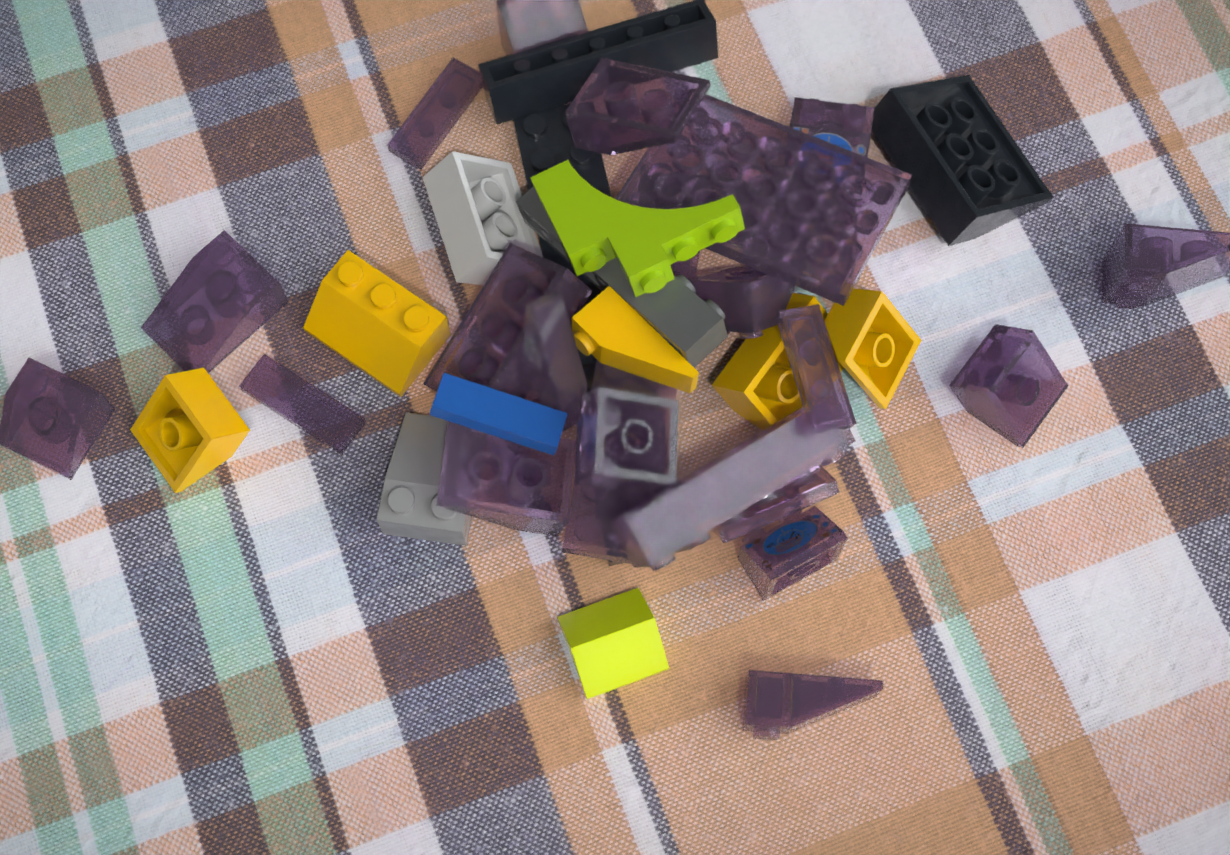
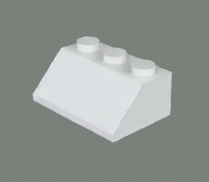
(477, 213)

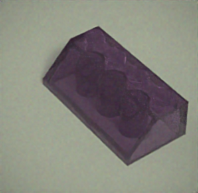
(491, 335)

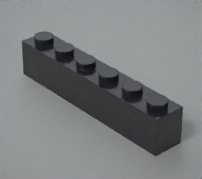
(558, 70)

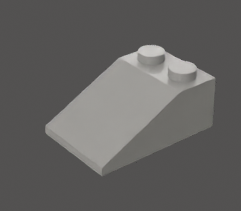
(413, 483)

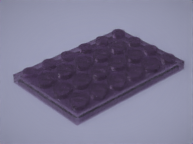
(803, 202)

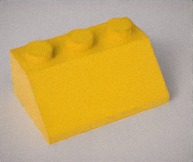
(376, 323)
(759, 375)

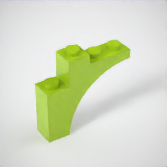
(640, 238)

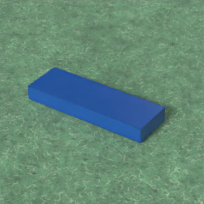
(498, 414)

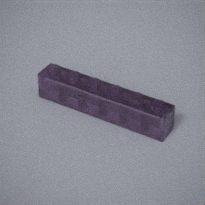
(724, 489)

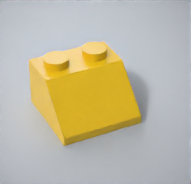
(872, 342)
(188, 427)

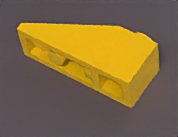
(627, 342)

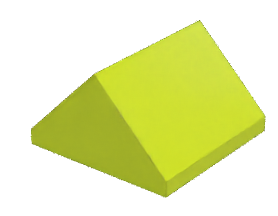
(613, 643)

